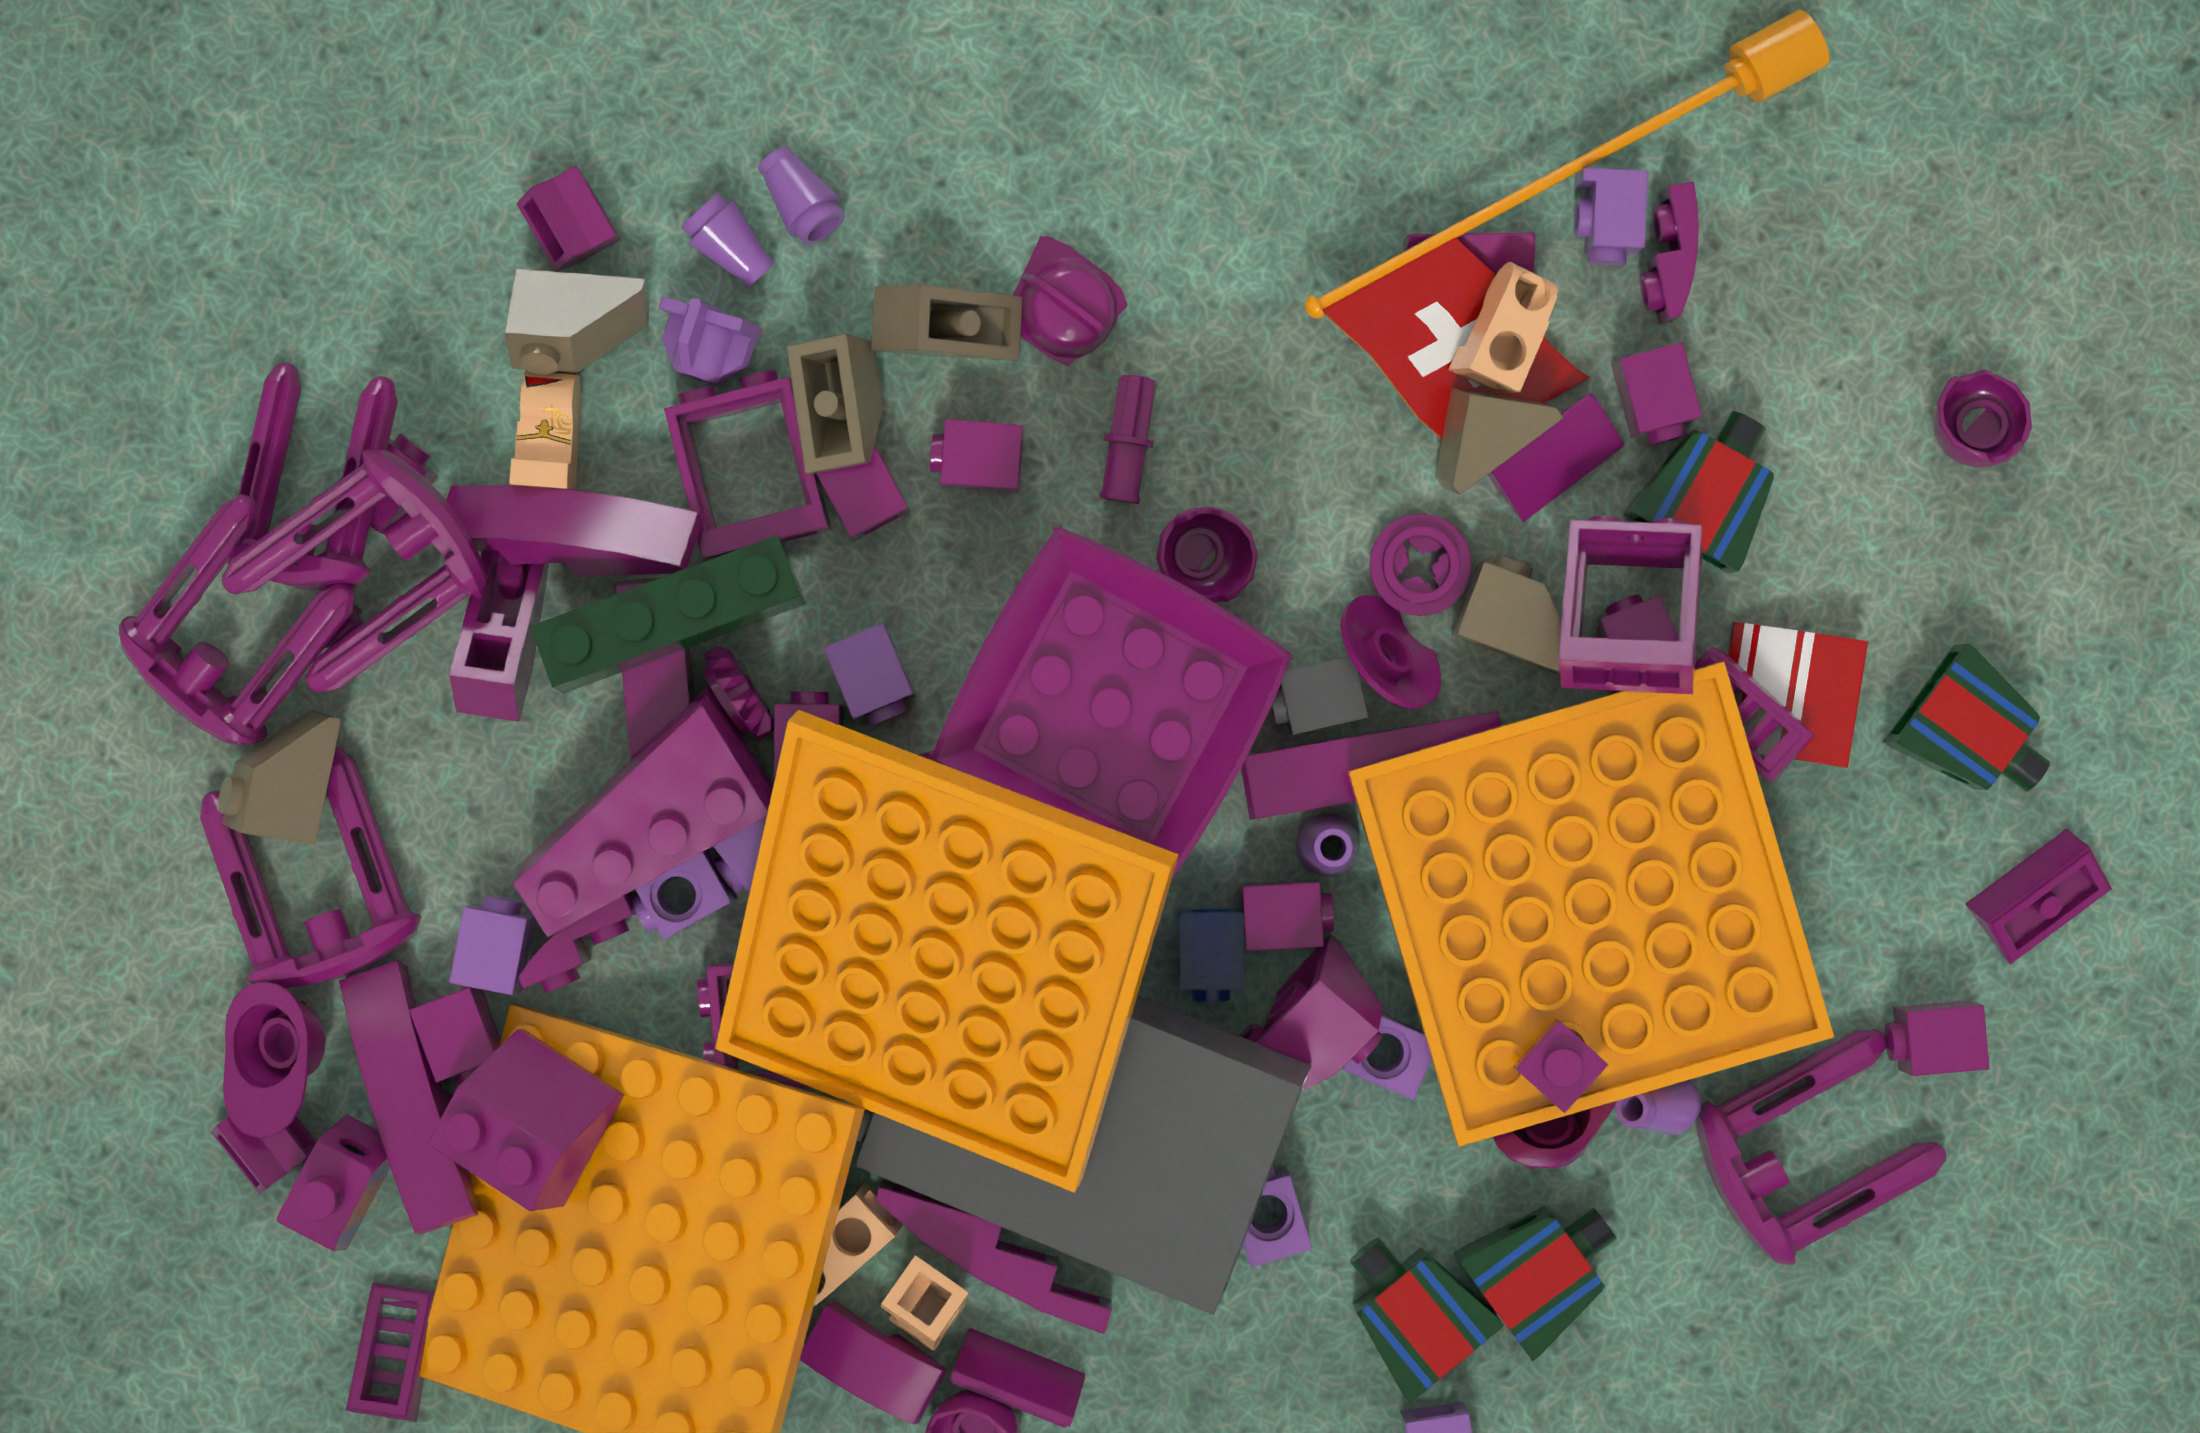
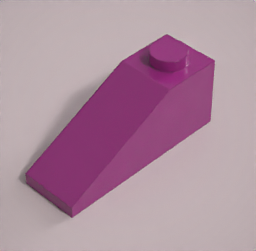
(496, 640)

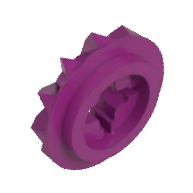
(1449, 572)
(737, 693)

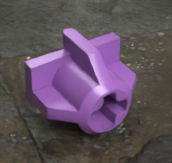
(706, 341)

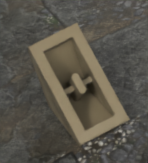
(1485, 432)

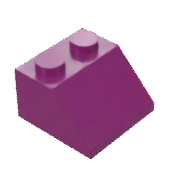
(527, 1122)

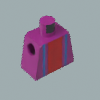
(336, 1185)

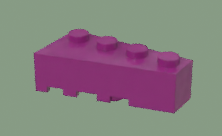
(652, 815)

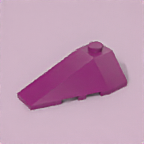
(1322, 1014)

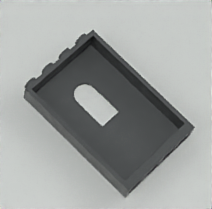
(1169, 1170)

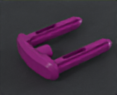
(265, 463)
(426, 522)
(190, 682)
(334, 949)
(1745, 1184)

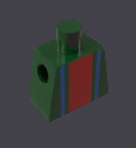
(1711, 487)
(1970, 725)
(1538, 1273)
(1419, 1316)

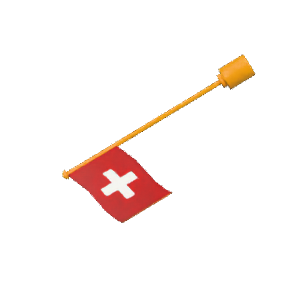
(1428, 298)

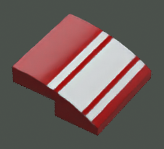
(1810, 676)

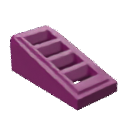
(1794, 740)
(411, 1384)

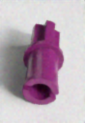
(1128, 439)

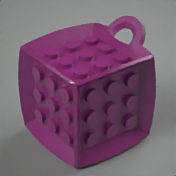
(1114, 695)

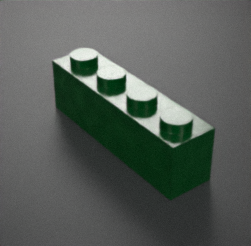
(668, 615)

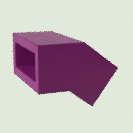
(567, 219)
(268, 1158)

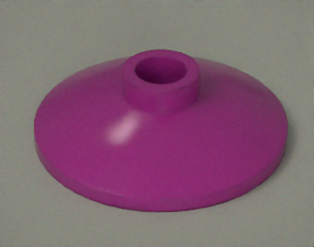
(1388, 653)

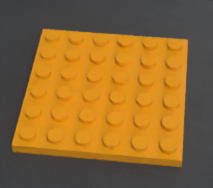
(1596, 878)
(941, 949)
(674, 1268)

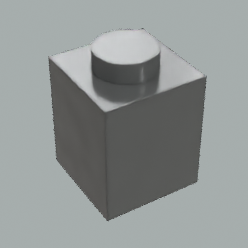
(1319, 696)

